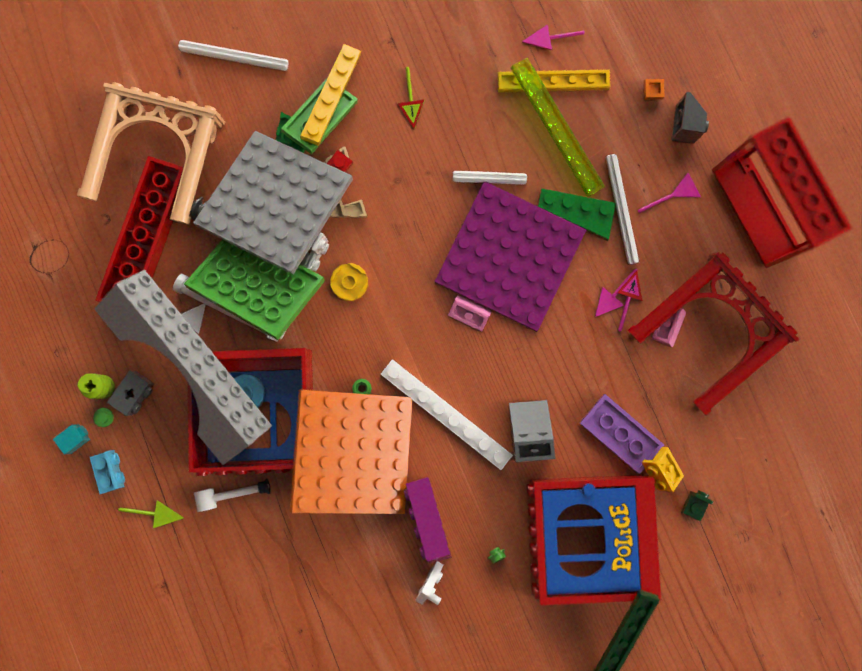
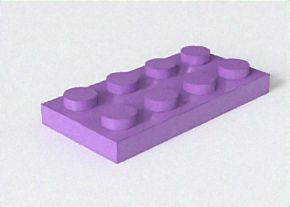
(621, 433)

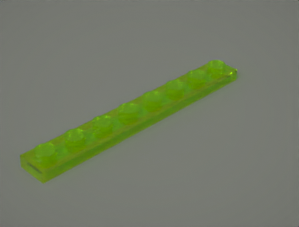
(557, 127)

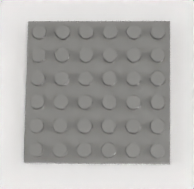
(273, 202)

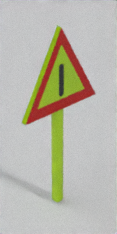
(412, 108)

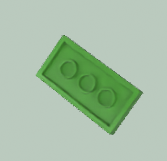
(296, 124)

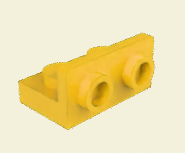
(664, 470)

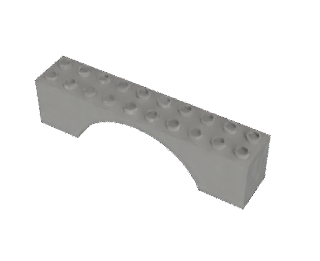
(143, 313)

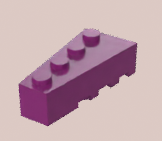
(428, 521)

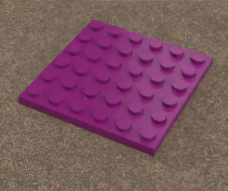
(510, 256)

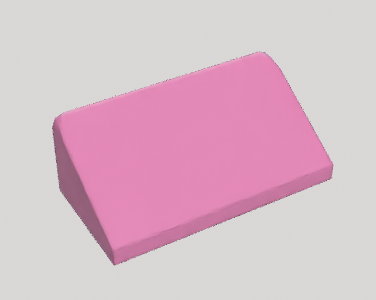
(469, 313)
(669, 330)

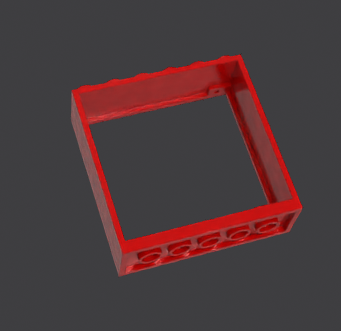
(798, 184)

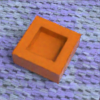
(654, 89)

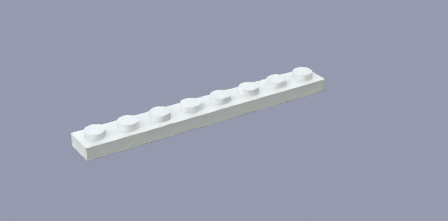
(446, 414)

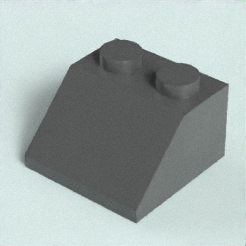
(689, 120)

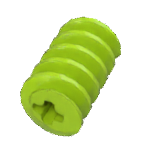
(96, 386)

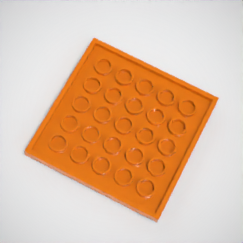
(350, 453)

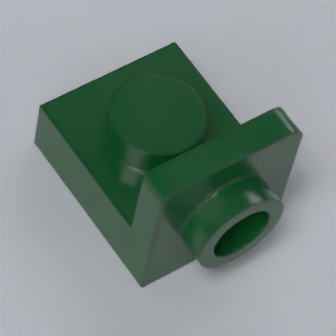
(696, 504)

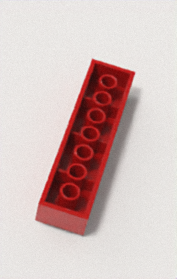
(145, 224)

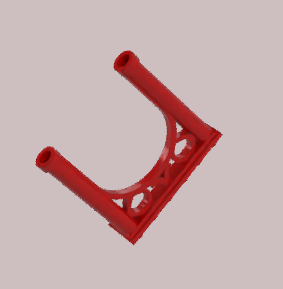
(752, 360)

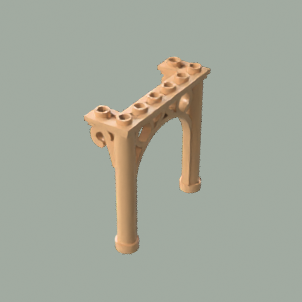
(116, 108)

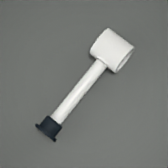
(207, 498)

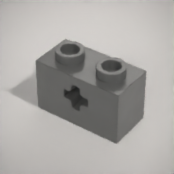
(122, 398)

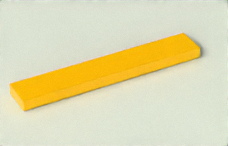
(560, 80)

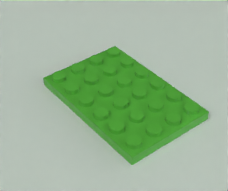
(254, 288)

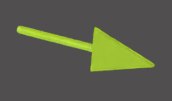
(162, 514)

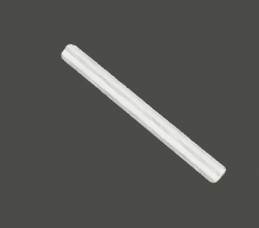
(233, 55)
(622, 209)

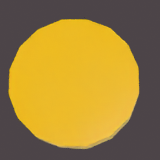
(349, 282)

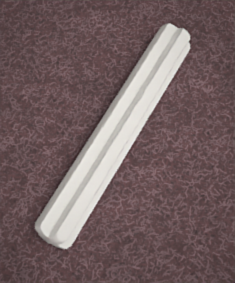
(490, 177)

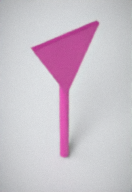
(685, 189)

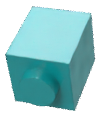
(72, 439)

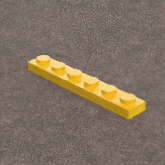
(330, 95)

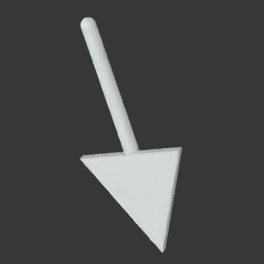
(194, 317)

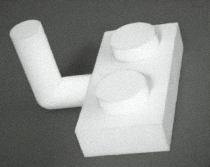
(427, 590)

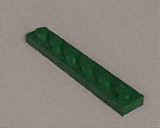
(628, 631)

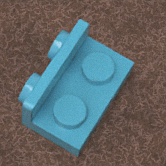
(107, 471)

